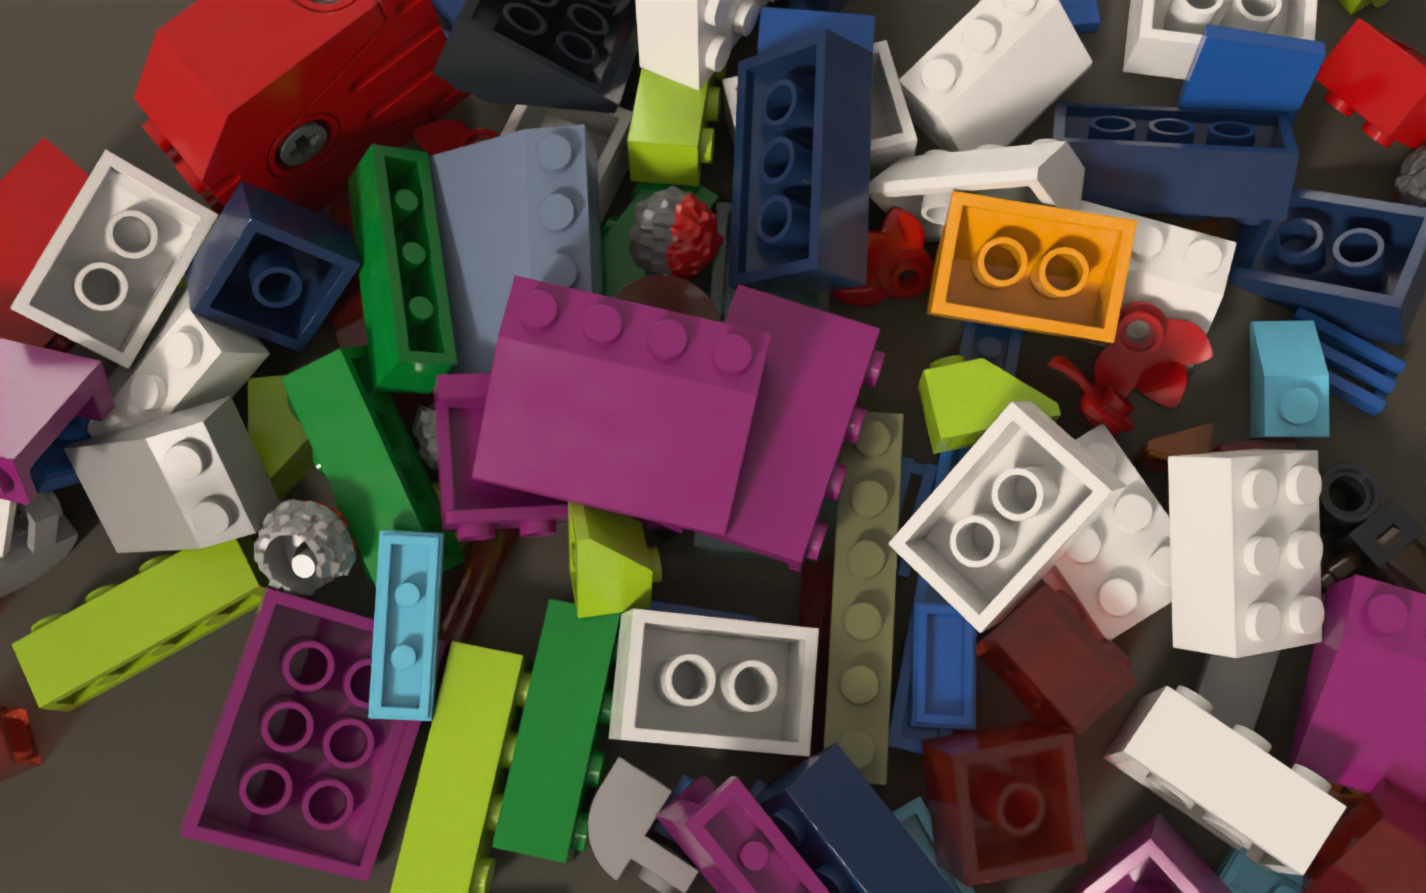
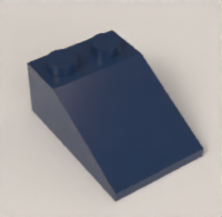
(1341, 260)

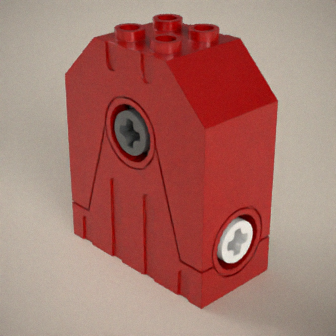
(290, 91)

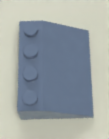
(511, 210)

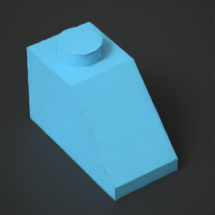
(1287, 381)

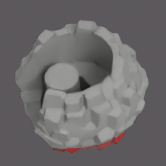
(304, 546)

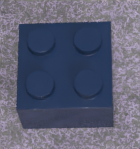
(271, 267)

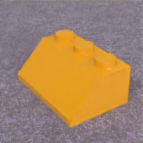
(1031, 267)

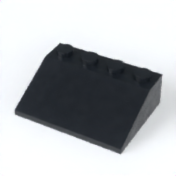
(542, 52)

